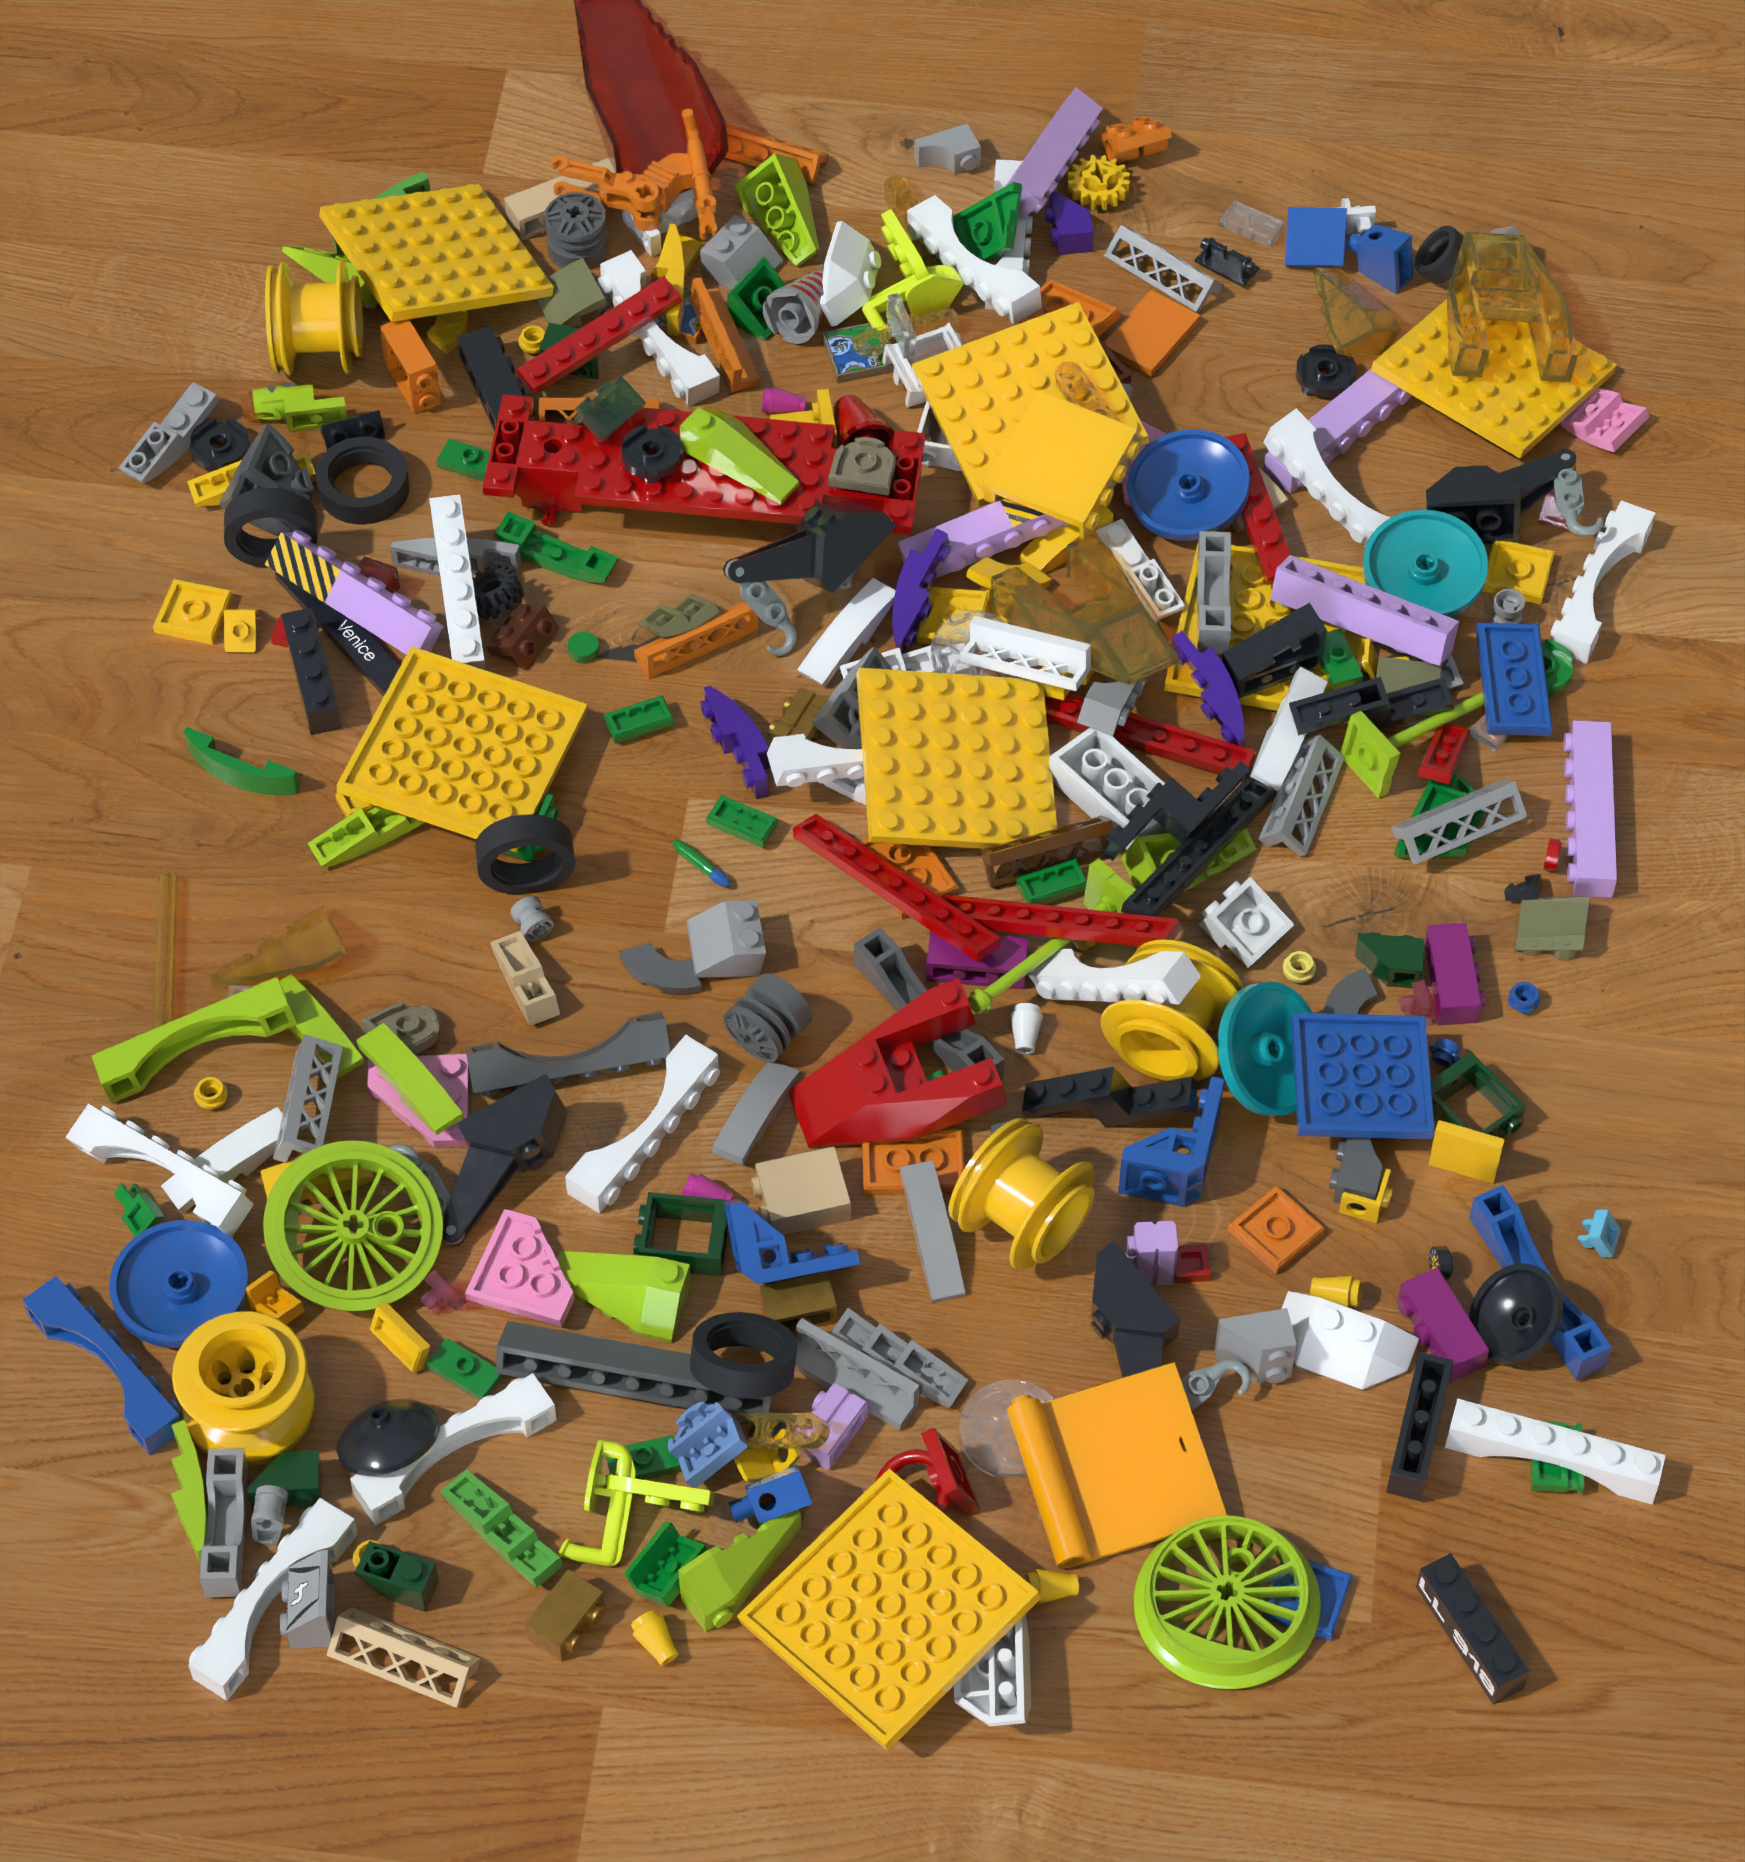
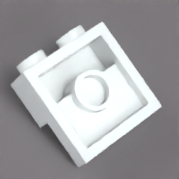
(1245, 921)

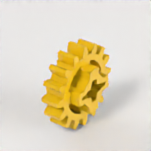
(1098, 182)

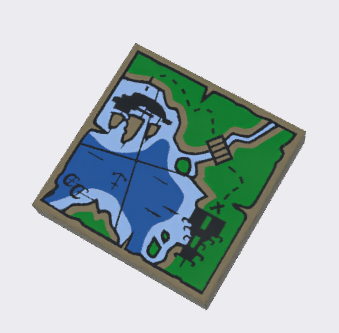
(845, 361)

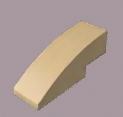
(525, 978)

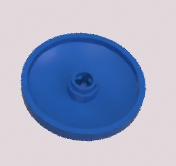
(1188, 484)
(177, 1280)

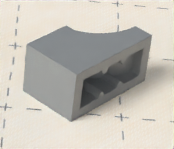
(952, 149)

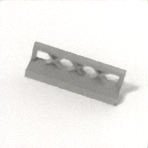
(1170, 261)
(1297, 788)
(1456, 809)
(296, 1099)
(832, 1361)

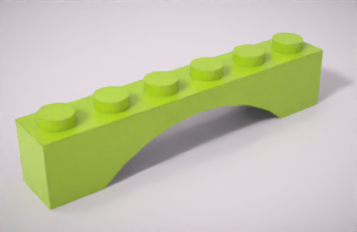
(133, 1063)

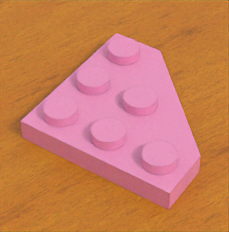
(452, 1075)
(521, 1273)

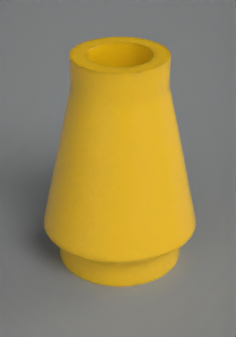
(1340, 1290)
(1052, 1584)
(654, 1636)

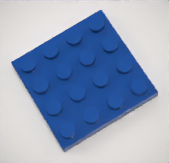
(1362, 1076)

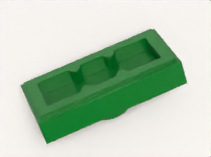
(464, 459)
(1339, 661)
(638, 719)
(742, 821)
(1052, 883)
(464, 1369)
(649, 1458)

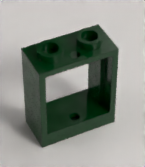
(1473, 1071)
(690, 1209)

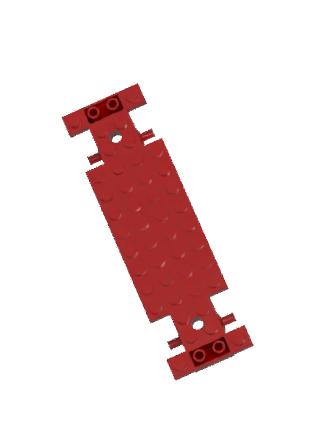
(569, 467)

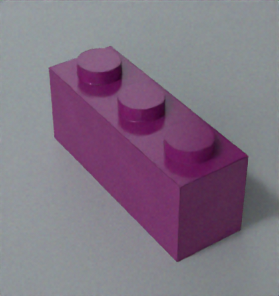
(949, 963)
(1453, 974)
(1442, 1323)

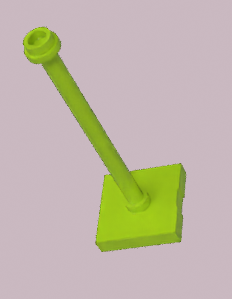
(1376, 757)
(1103, 892)

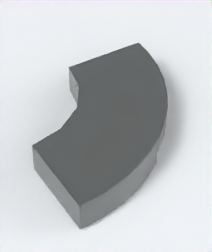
(660, 972)
(1351, 994)

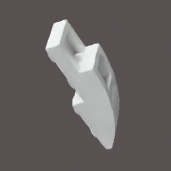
(1142, 571)

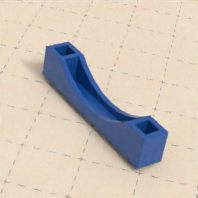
(1507, 1237)
(63, 1318)

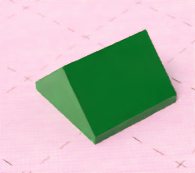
(748, 296)

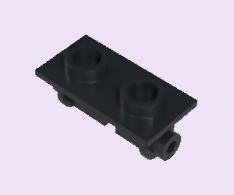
(1225, 263)
(362, 425)

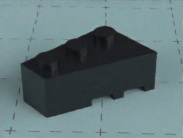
(1277, 652)

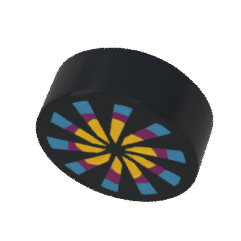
(1441, 1258)

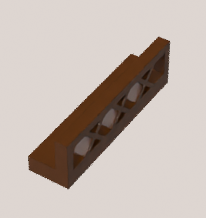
(1045, 843)

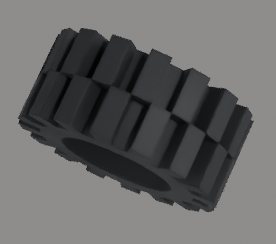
(496, 591)

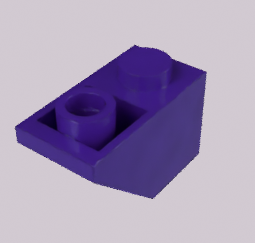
(1070, 225)

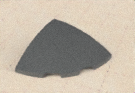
(269, 465)
(840, 713)

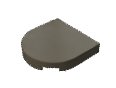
(863, 466)
(411, 1024)

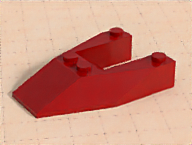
(878, 1085)

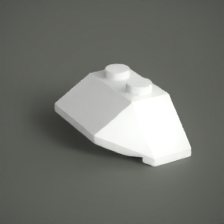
(848, 273)
(1347, 1342)
(1000, 1682)

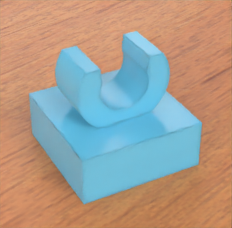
(1602, 1233)

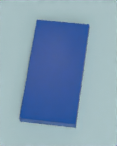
(1513, 679)

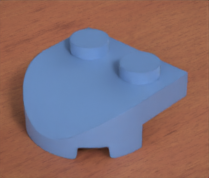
(706, 1441)

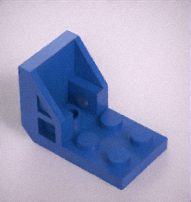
(1161, 1174)
(753, 1236)

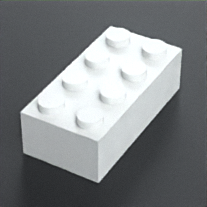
(1104, 779)

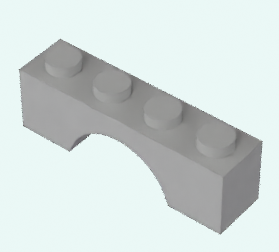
(1213, 591)
(1110, 704)
(227, 1504)

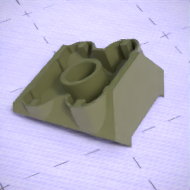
(1553, 926)

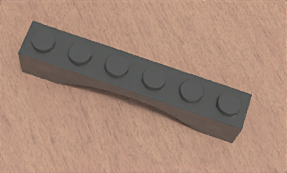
(895, 980)
(636, 1041)
(1358, 1171)

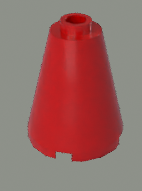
(857, 420)

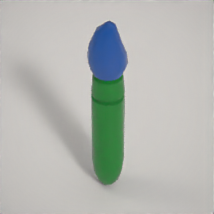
(716, 875)

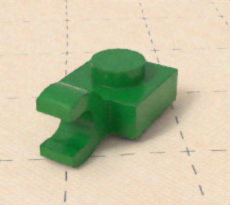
(140, 1208)

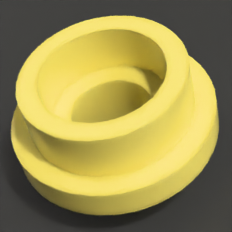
(1301, 960)

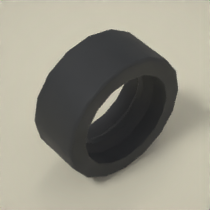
(1439, 254)

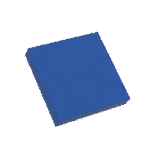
(1316, 237)
(1333, 1590)

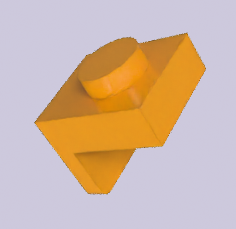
(270, 1299)

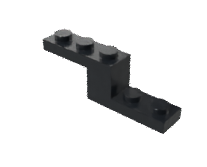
(1370, 697)
(1175, 809)
(1110, 1097)

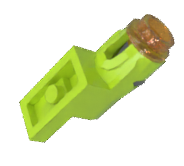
(294, 404)

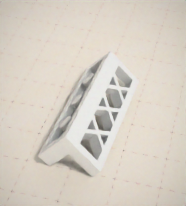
(1030, 650)

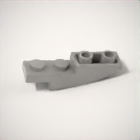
(171, 439)

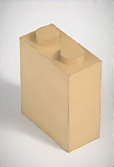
(802, 1191)

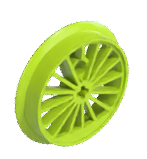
(282, 1225)
(1200, 1658)

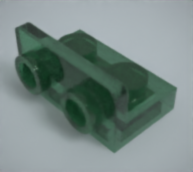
(610, 409)

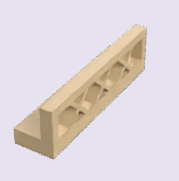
(406, 1644)

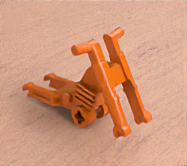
(652, 190)

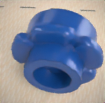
(1526, 991)
(1445, 1051)

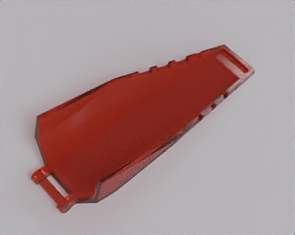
(642, 85)

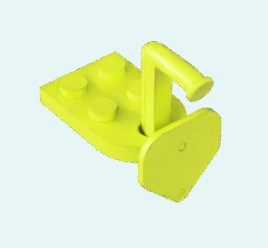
(922, 288)
(620, 1490)

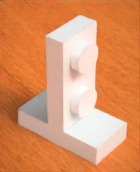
(681, 211)

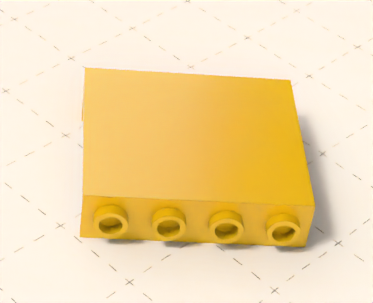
(1063, 461)

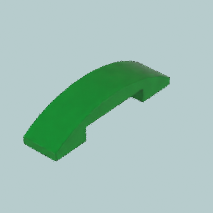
(553, 553)
(271, 780)

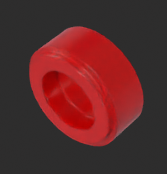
(1552, 854)

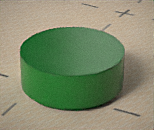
(583, 647)

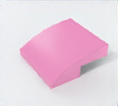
(1605, 420)

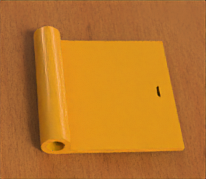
(1114, 1466)

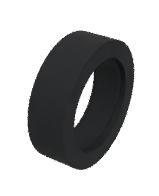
(362, 451)
(264, 504)
(521, 832)
(737, 1379)

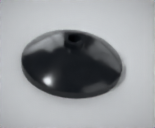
(1507, 1303)
(388, 1437)

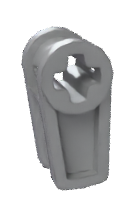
(268, 1514)

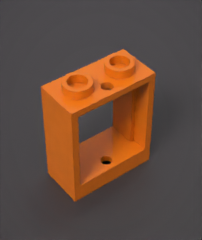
(410, 365)

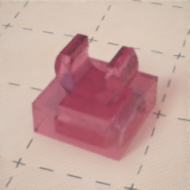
(1420, 1004)
(441, 1294)

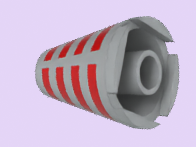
(796, 308)

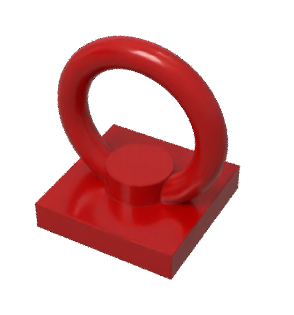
(943, 1469)

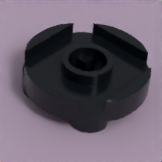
(1318, 384)
(209, 433)
(654, 466)

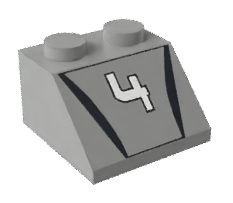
(309, 1602)

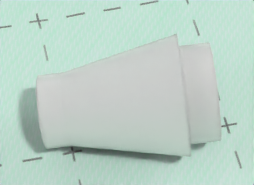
(1026, 1025)

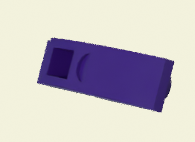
(911, 599)
(1220, 696)
(740, 736)

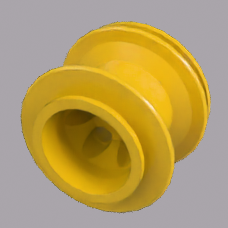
(312, 317)
(1173, 1038)
(1023, 1194)
(222, 1416)

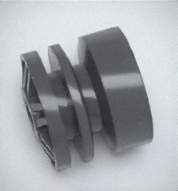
(576, 229)
(767, 1017)

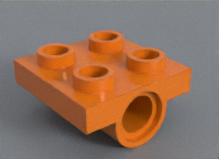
(1135, 139)

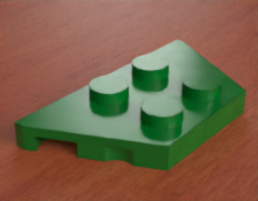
(990, 224)
(1432, 797)

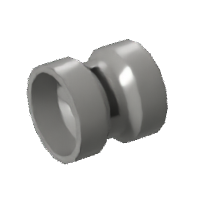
(1508, 607)
(533, 921)

